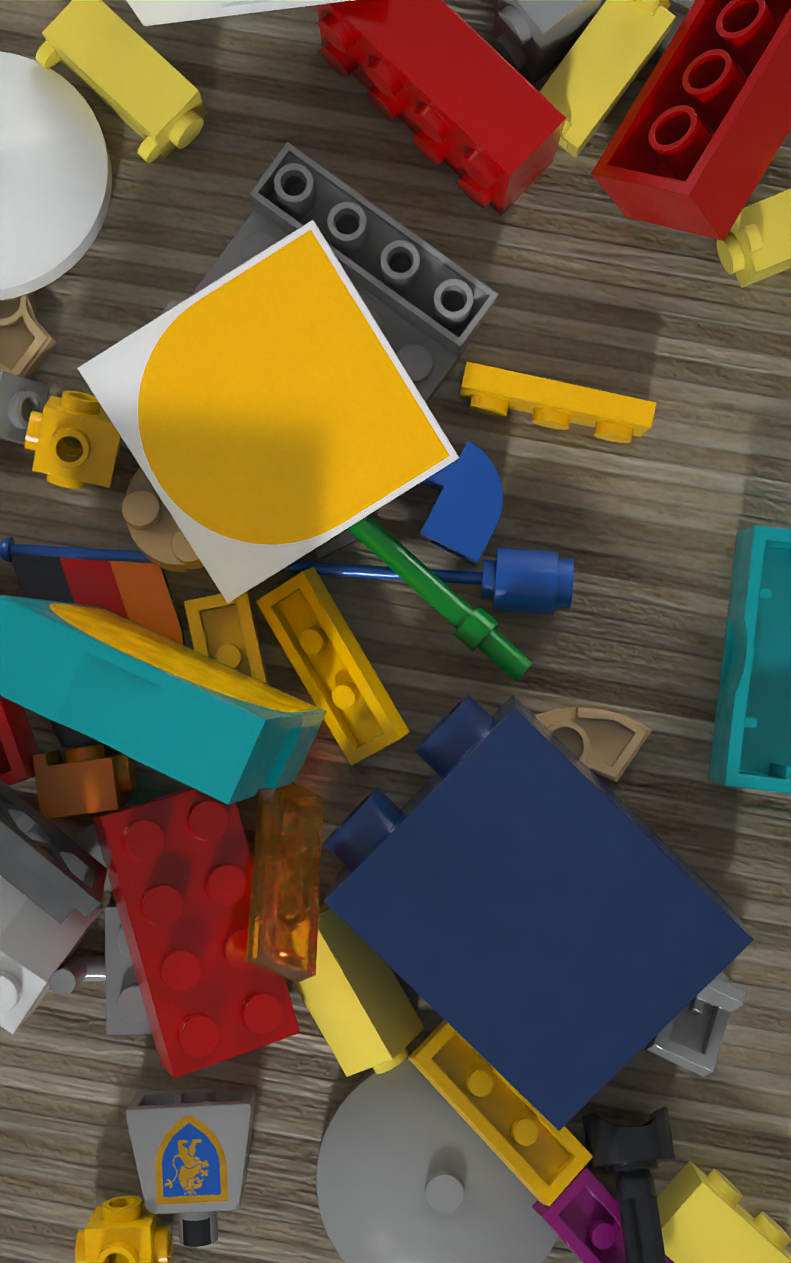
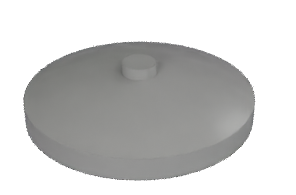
(417, 1183)

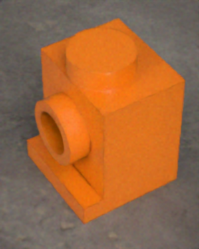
(83, 782)

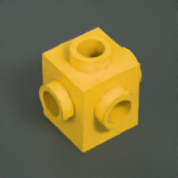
(69, 462)
(124, 1234)

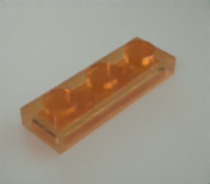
(286, 882)

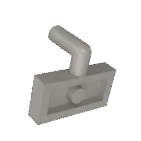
(123, 997)

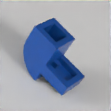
(466, 506)

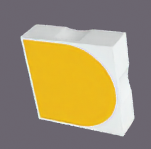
(269, 411)

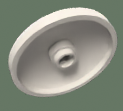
(50, 176)

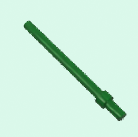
(473, 626)

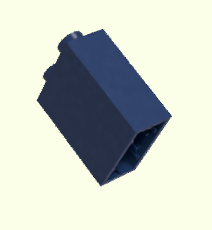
(530, 906)

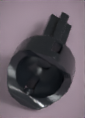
(631, 1156)

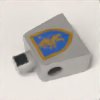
(192, 1154)

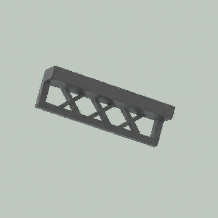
(46, 861)

